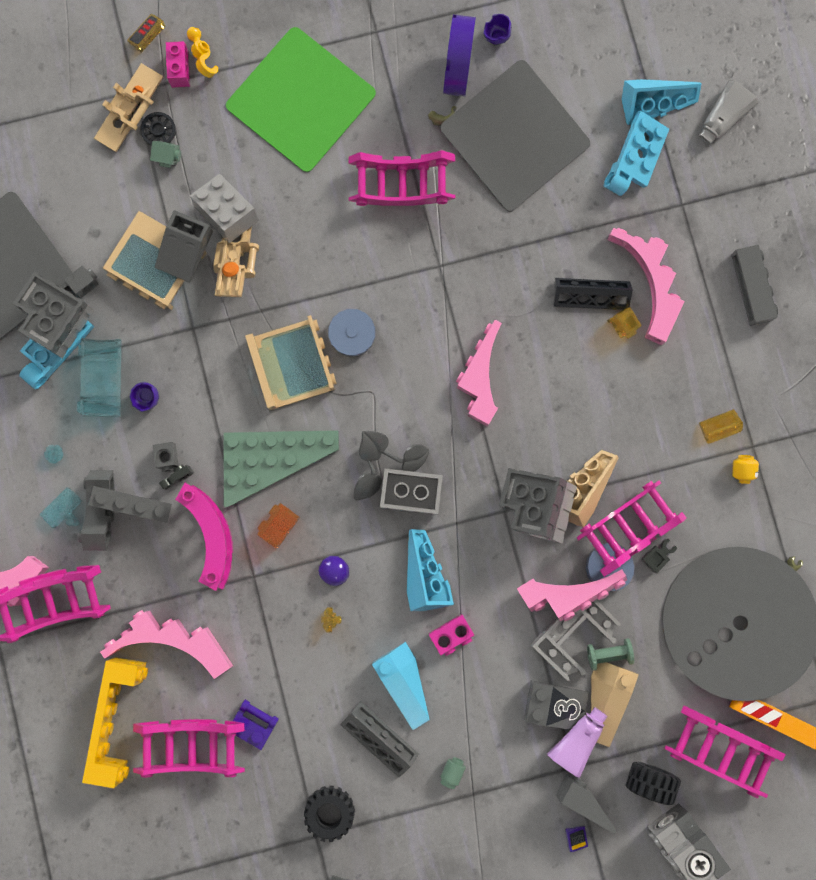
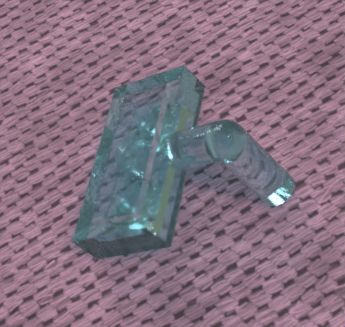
(61, 508)

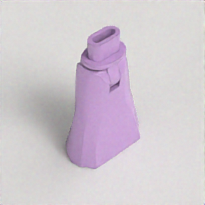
(576, 746)

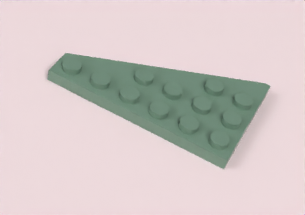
(264, 458)

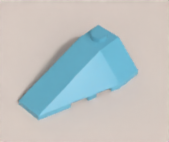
(657, 97)
(424, 579)
(402, 680)

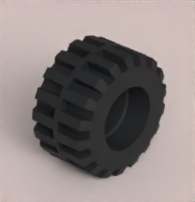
(653, 783)
(327, 830)

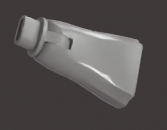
(730, 108)

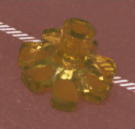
(330, 619)

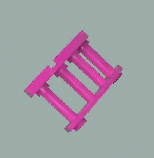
(402, 164)
(216, 535)
(636, 543)
(44, 582)
(191, 727)
(735, 739)

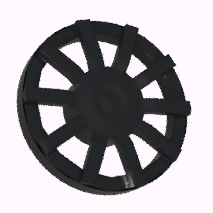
(158, 128)

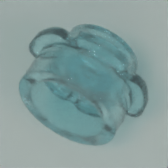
(58, 453)

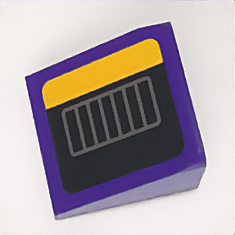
(576, 838)

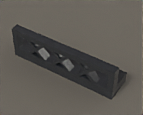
(592, 287)

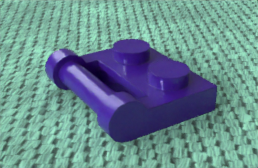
(254, 732)

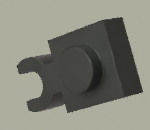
(180, 473)
(657, 558)

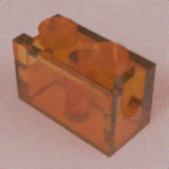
(277, 525)

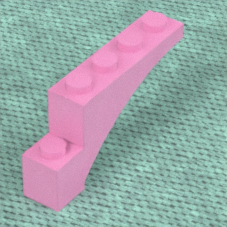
(476, 378)
(569, 599)

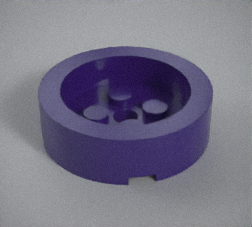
(459, 55)

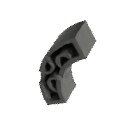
(97, 522)

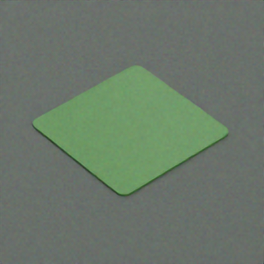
(300, 99)

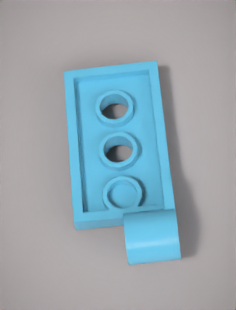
(629, 164)
(45, 361)

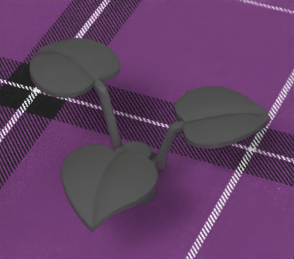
(370, 449)

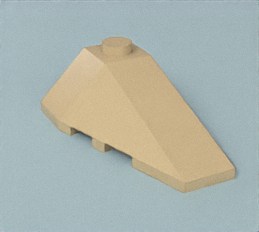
(590, 486)
(611, 693)

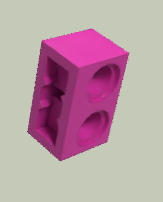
(177, 64)
(448, 629)

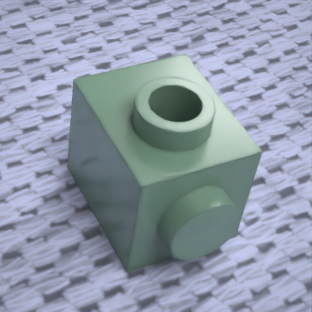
(165, 153)

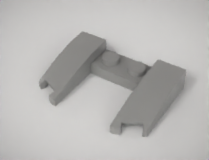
(549, 641)

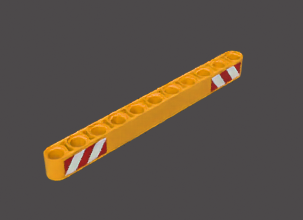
(777, 720)

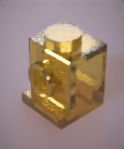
(625, 323)

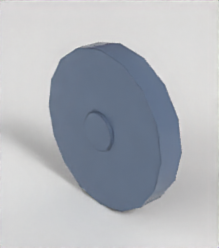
(351, 332)
(595, 563)

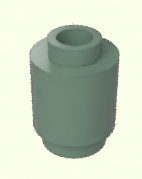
(452, 773)

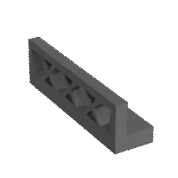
(382, 737)

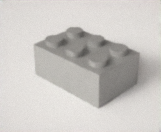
(224, 208)
(411, 491)

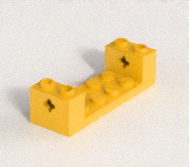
(101, 769)

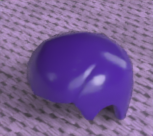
(498, 29)
(144, 396)
(334, 571)

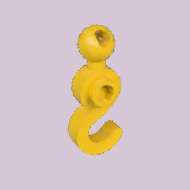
(201, 52)

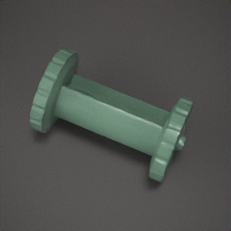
(610, 654)

